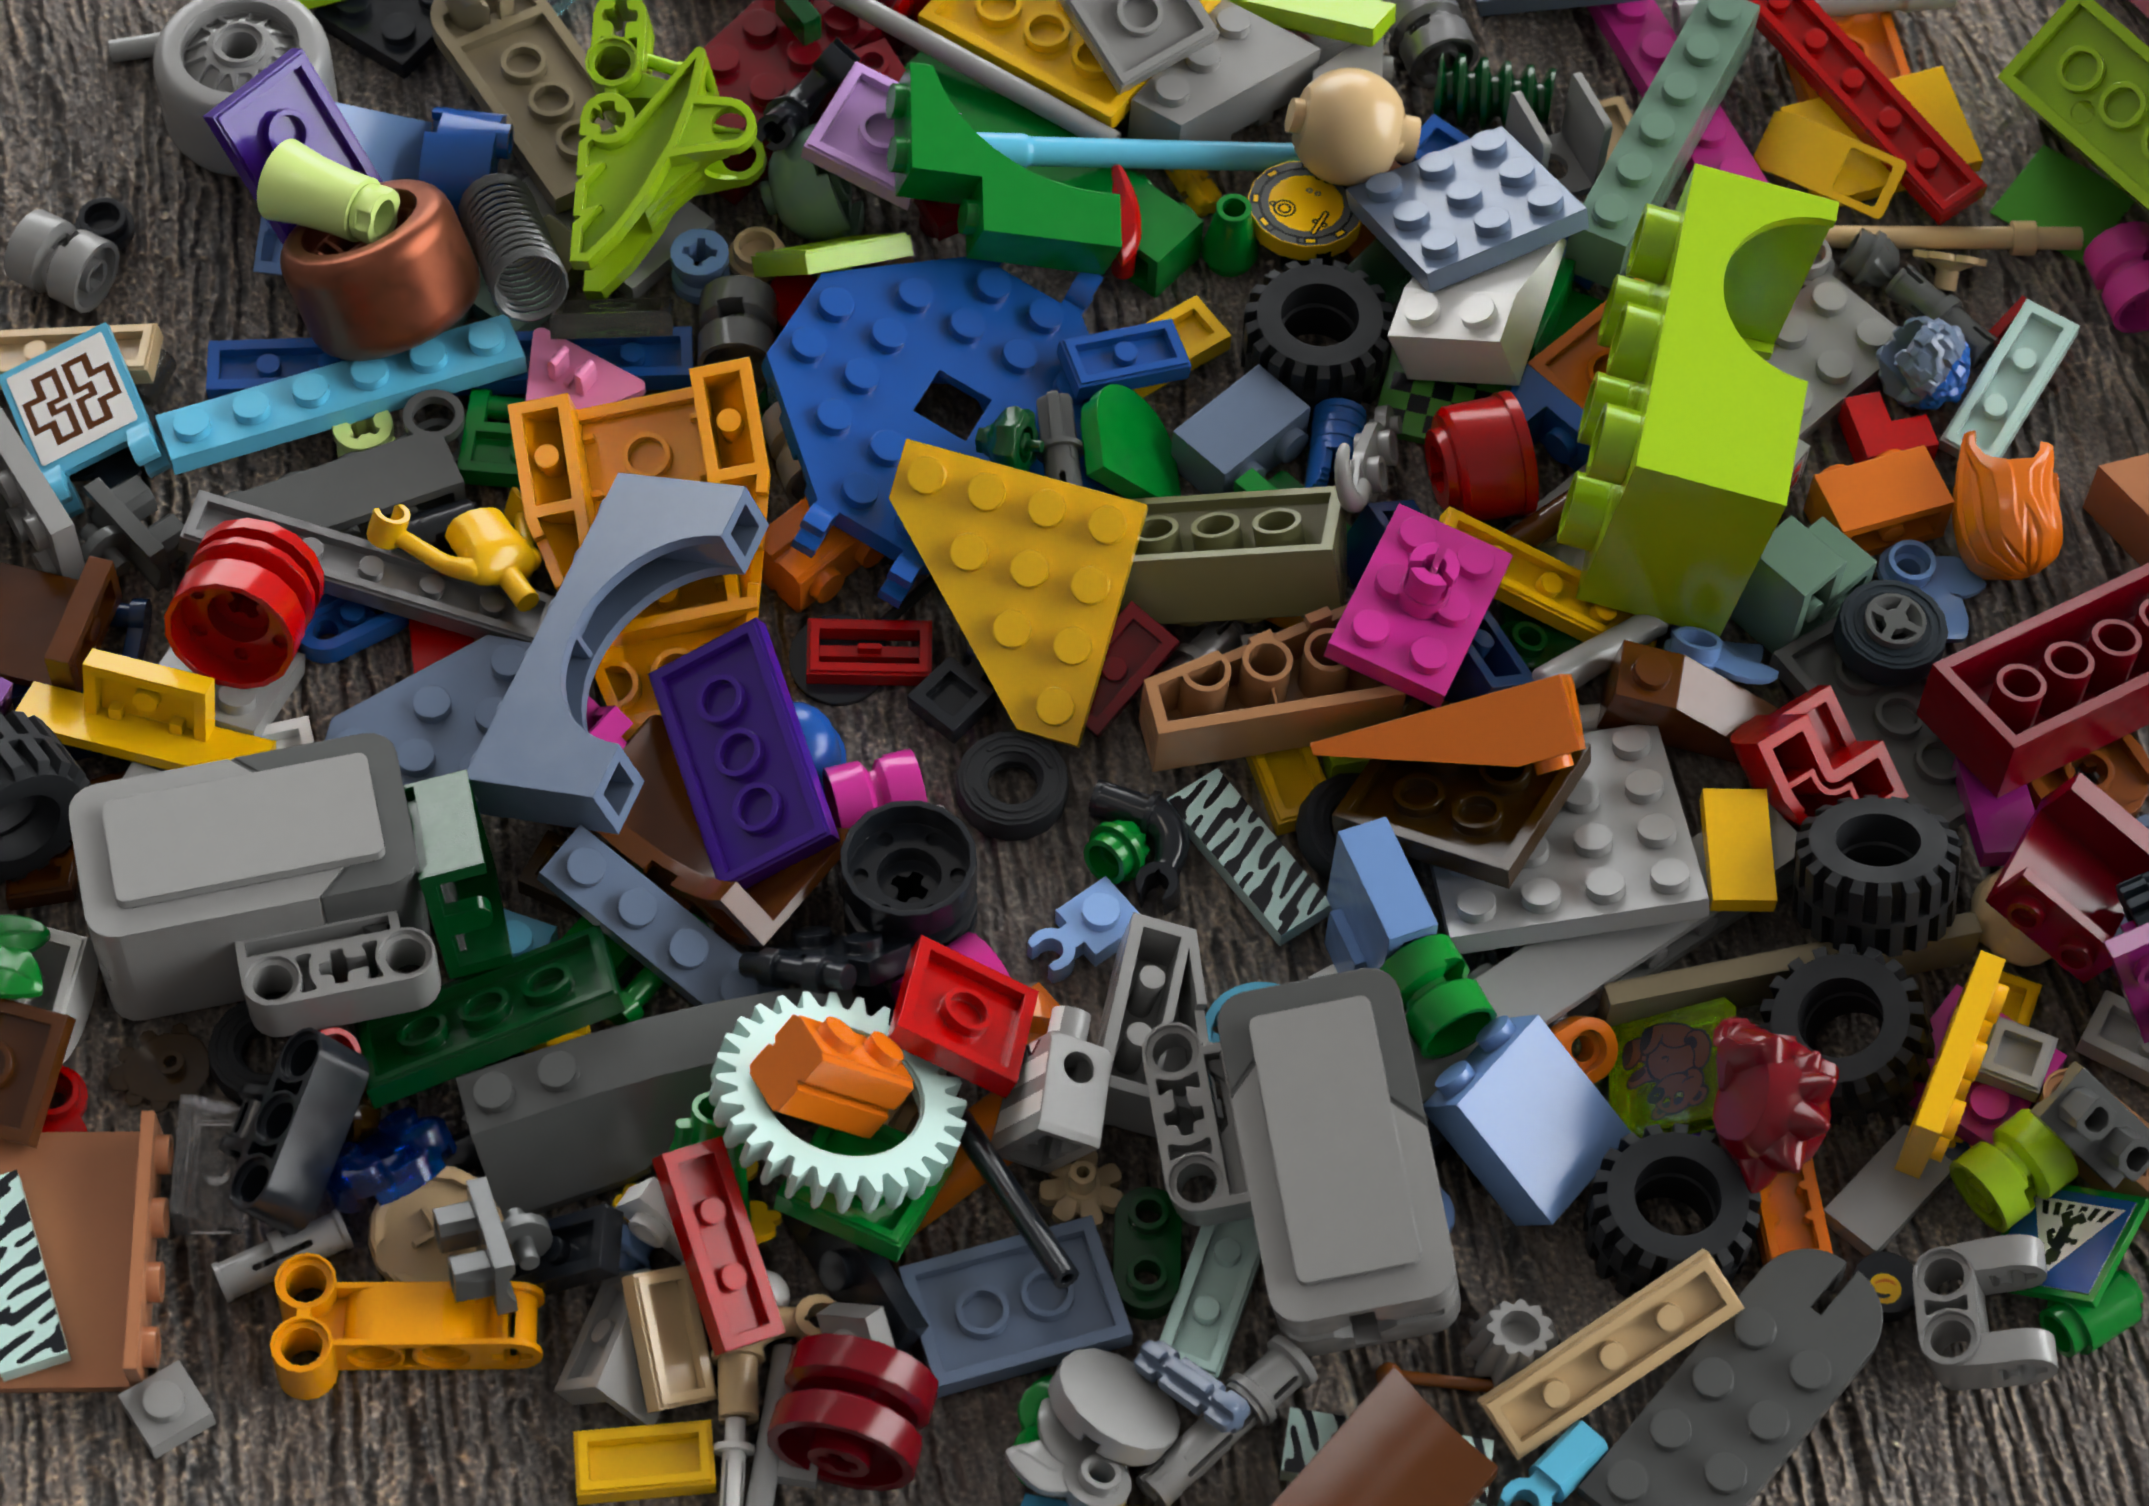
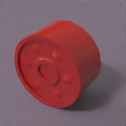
(1483, 458)

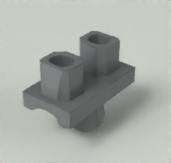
(121, 535)
(2096, 1127)
(498, 1245)

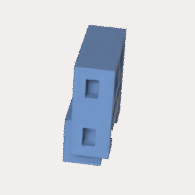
(1373, 899)

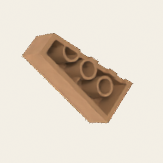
(1260, 698)

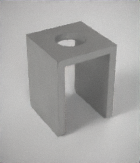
(1579, 145)

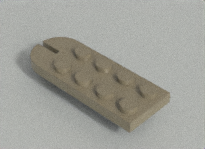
(531, 68)

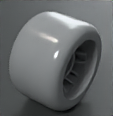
(217, 49)

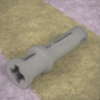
(1201, 1446)

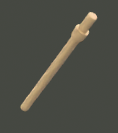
(2019, 238)

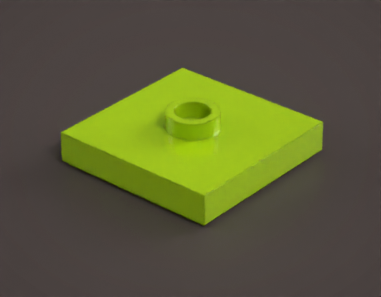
(832, 255)

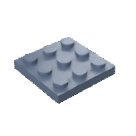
(1466, 209)

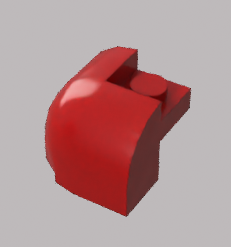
(1812, 757)

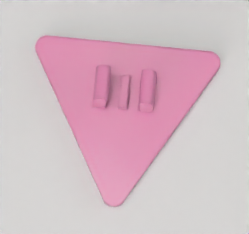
(565, 367)

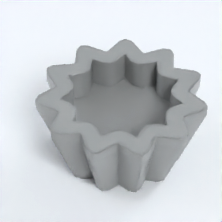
(1510, 1340)

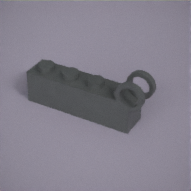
(406, 471)

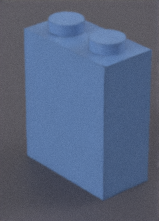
(1525, 1119)

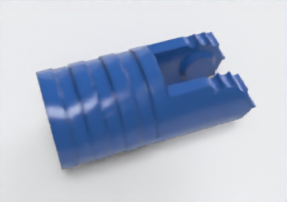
(1332, 423)

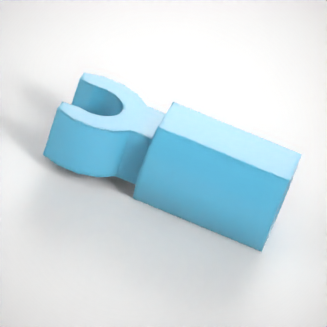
(1559, 1468)

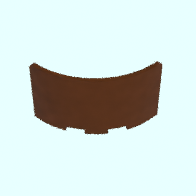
(668, 849)

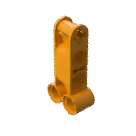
(392, 1327)

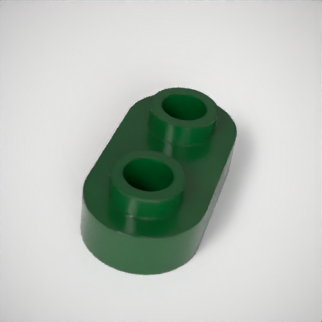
(1147, 1248)

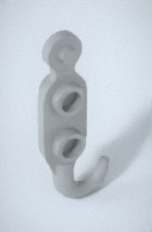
(1375, 449)

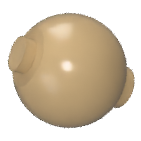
(1351, 126)

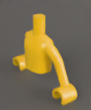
(483, 540)

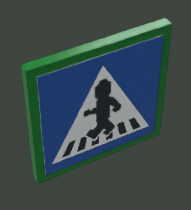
(2082, 1239)

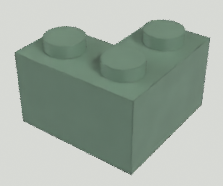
(1800, 582)

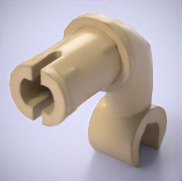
(739, 1368)

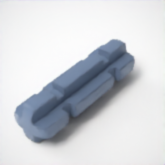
(1192, 1386)

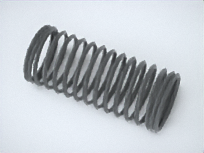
(532, 242)

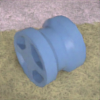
(702, 247)

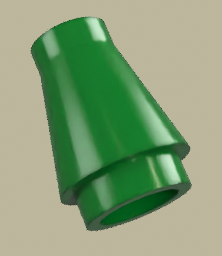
(1230, 239)

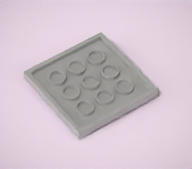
(1604, 865)

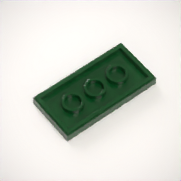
(492, 1016)

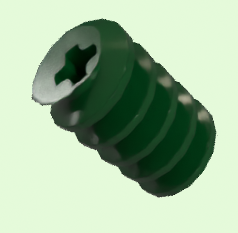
(1487, 93)

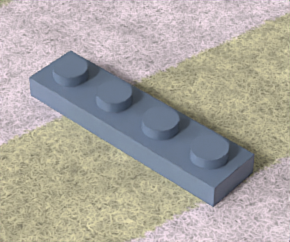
(646, 921)

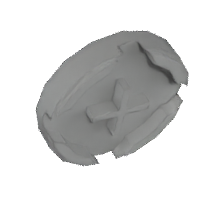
(1114, 1407)

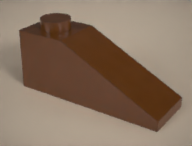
(1680, 696)

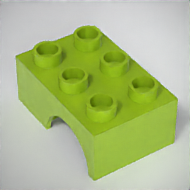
(1690, 418)

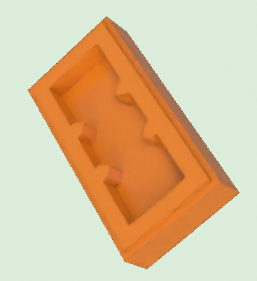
(1792, 1215)

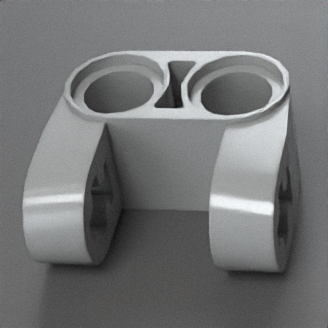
(1985, 1268)

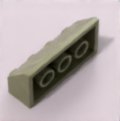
(1240, 556)

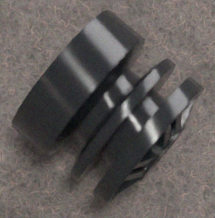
(910, 874)

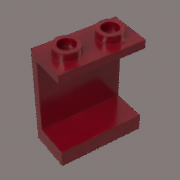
(2066, 874)

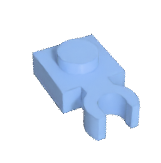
(1087, 926)

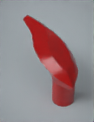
(1131, 224)

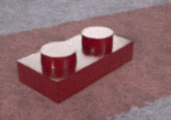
(1134, 654)

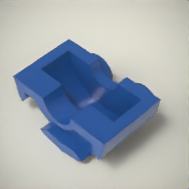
(463, 150)

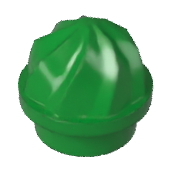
(1116, 851)

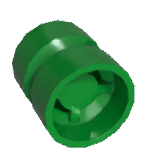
(1439, 999)

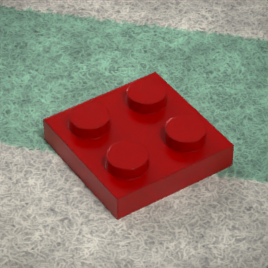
(963, 1016)

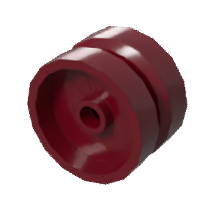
(853, 1411)

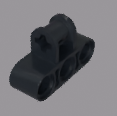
(294, 1130)

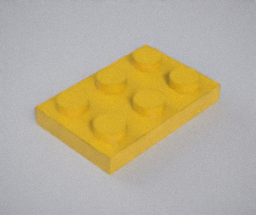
(1955, 1066)

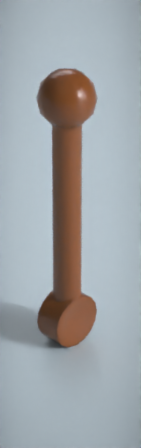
(1437, 1380)

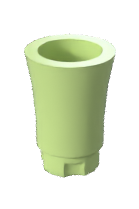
(324, 195)

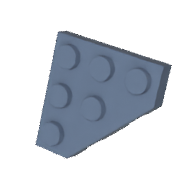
(439, 711)

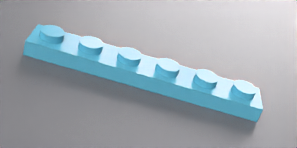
(337, 395)

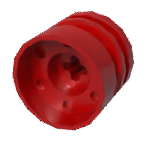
(244, 603)

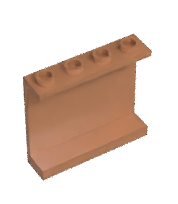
(98, 1236)

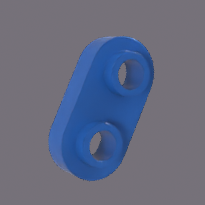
(354, 627)

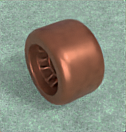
(387, 293)

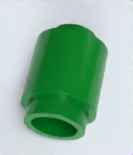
(2085, 1328)

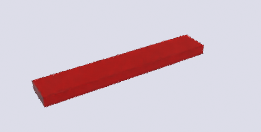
(1870, 104)

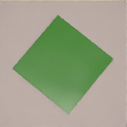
(2063, 195)

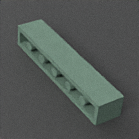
(1662, 134)

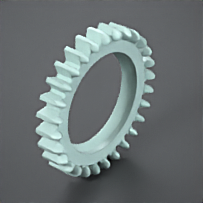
(893, 1173)

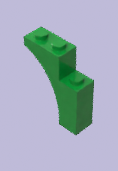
(1003, 206)

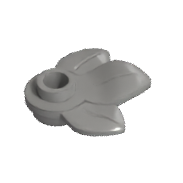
(1068, 1467)

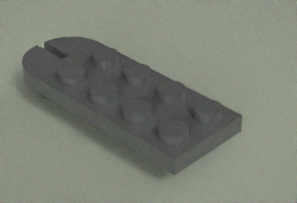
(1746, 1391)

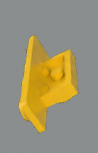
(140, 714)

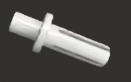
(734, 1454)

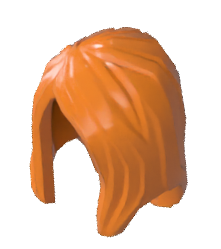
(2006, 512)

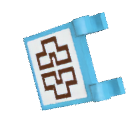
(79, 409)

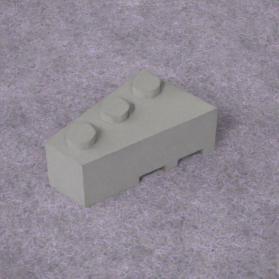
(1226, 83)
(1151, 983)

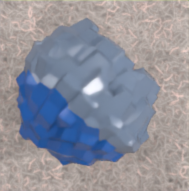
(1925, 363)

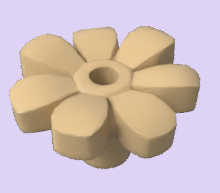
(1082, 1190)

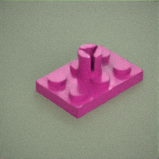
(1418, 606)

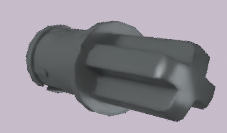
(1058, 431)

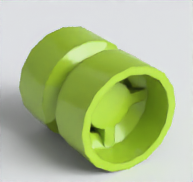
(2007, 1175)

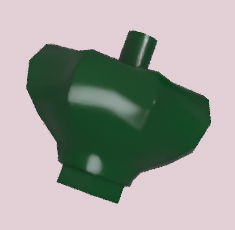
(1011, 439)

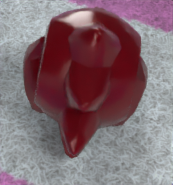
(1769, 1100)

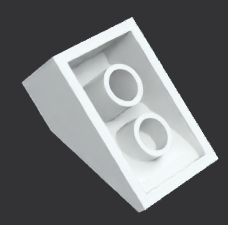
(1477, 326)

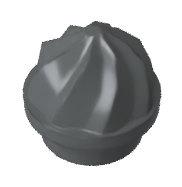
(1871, 259)

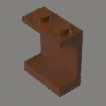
(54, 621)

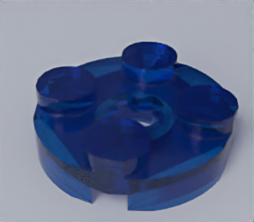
(390, 1161)

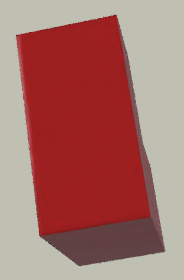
(1872, 432)

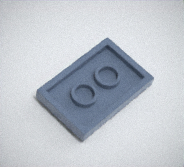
(1003, 1317)

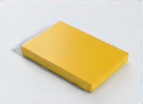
(1935, 100)

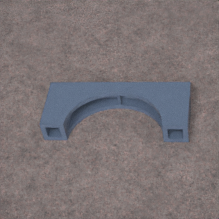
(641, 546)

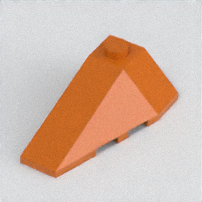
(1502, 728)

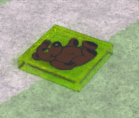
(1668, 1068)

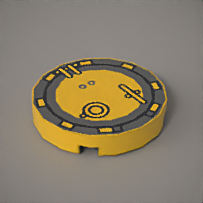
(1301, 213)

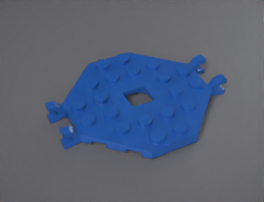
(865, 357)

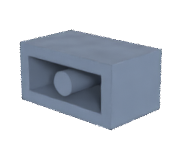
(1243, 428)

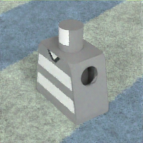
(1059, 1097)

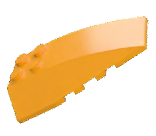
(687, 433)

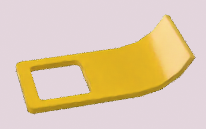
(1814, 157)

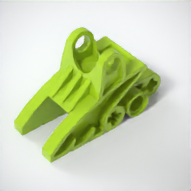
(654, 154)

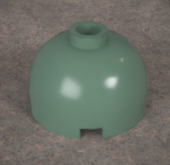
(809, 198)

